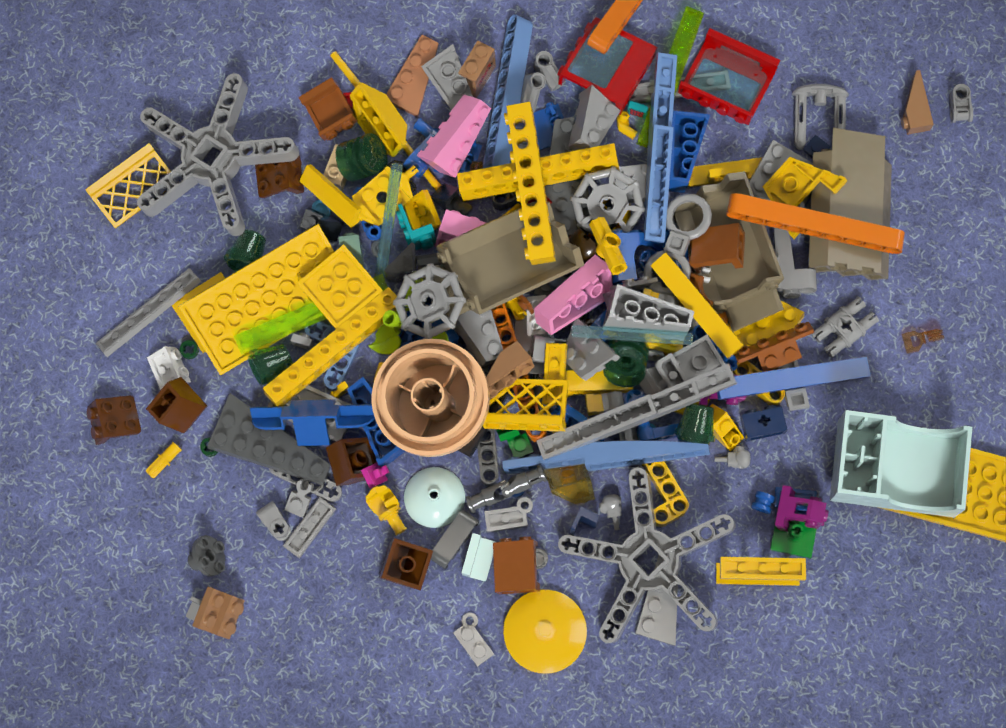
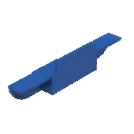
(310, 418)

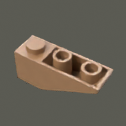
(508, 367)

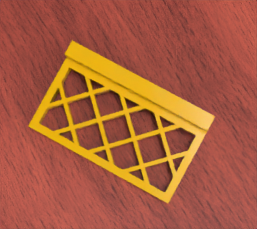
(118, 175)
(530, 421)

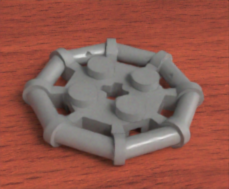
(606, 192)
(439, 306)

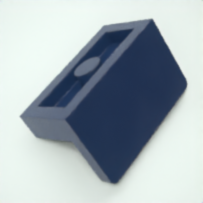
(586, 517)

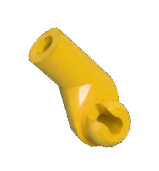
(623, 125)

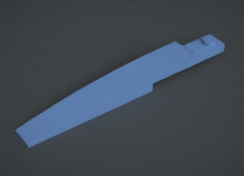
(659, 148)
(610, 455)

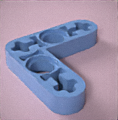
(349, 357)

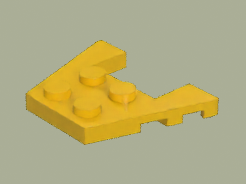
(796, 180)

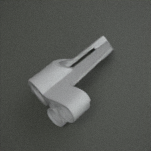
(795, 280)

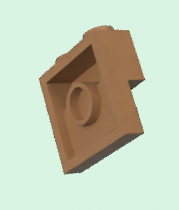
(218, 613)

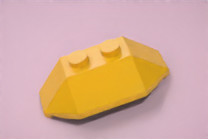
(380, 117)

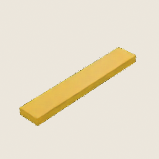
(694, 301)

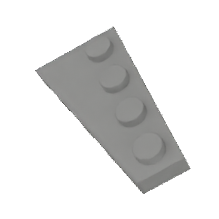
(444, 75)
(659, 615)

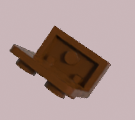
(279, 177)
(113, 418)

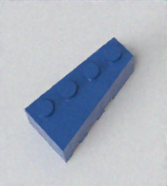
(686, 142)
(382, 447)

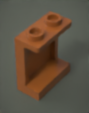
(328, 109)
(718, 246)
(515, 566)

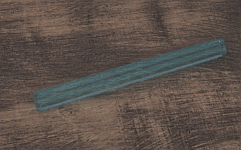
(388, 219)
(631, 335)

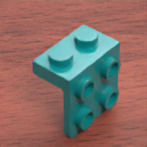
(422, 237)

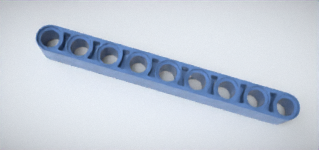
(508, 88)

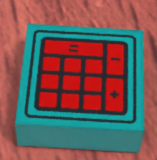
(637, 109)

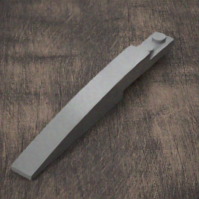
(637, 412)

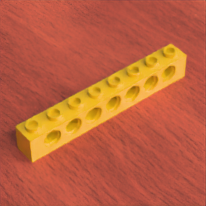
(524, 114)
(555, 169)
(330, 350)

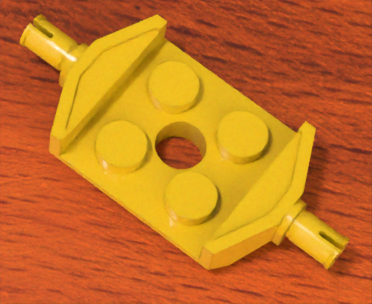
(365, 198)

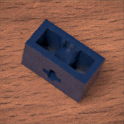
(754, 430)

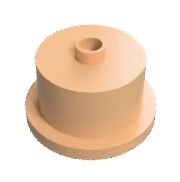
(425, 375)

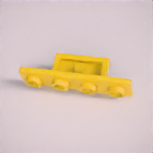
(716, 172)

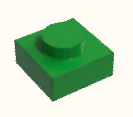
(507, 434)
(520, 446)

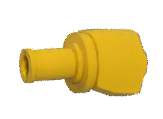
(386, 506)

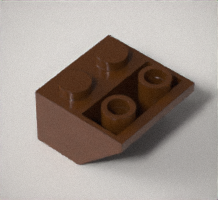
(177, 405)

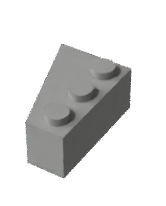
(593, 119)
(480, 336)

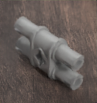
(845, 336)

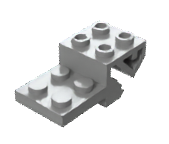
(682, 366)

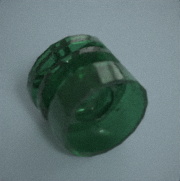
(361, 157)
(631, 366)

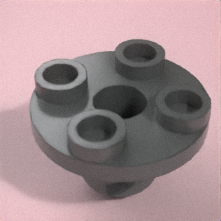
(207, 556)

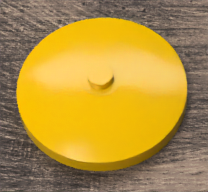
(545, 631)

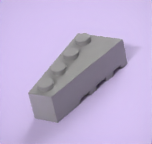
(640, 311)

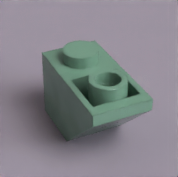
(354, 245)

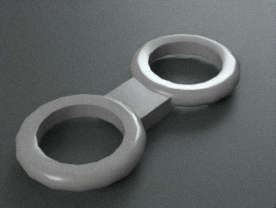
(679, 240)

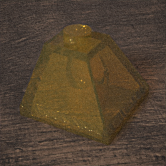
(571, 483)

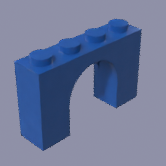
(628, 245)

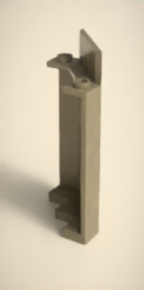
(862, 198)
(494, 263)
(743, 292)

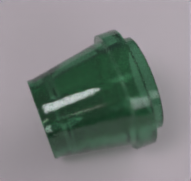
(245, 250)
(269, 363)
(696, 424)

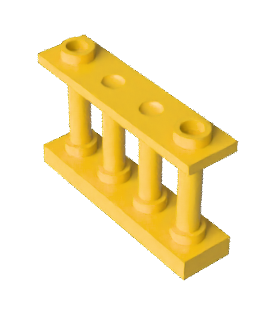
(761, 571)

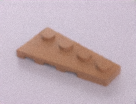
(411, 82)

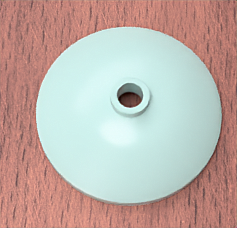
(437, 511)

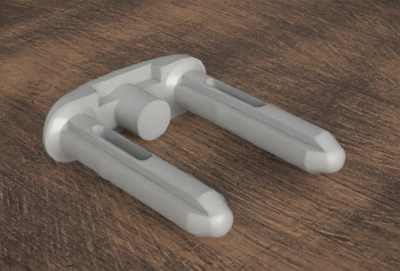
(820, 92)

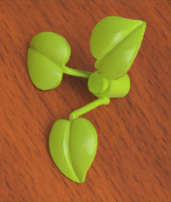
(388, 337)

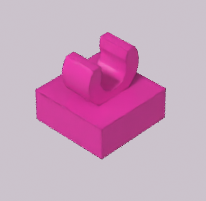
(375, 474)

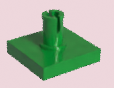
(797, 541)

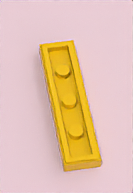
(330, 195)

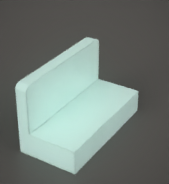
(478, 558)

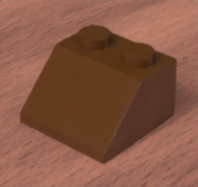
(349, 458)
(405, 564)

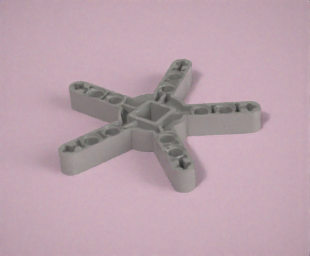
(197, 145)
(665, 575)

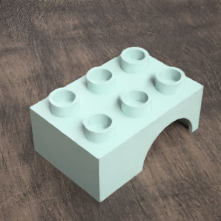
(900, 465)

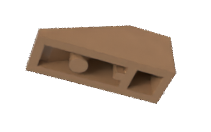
(917, 113)

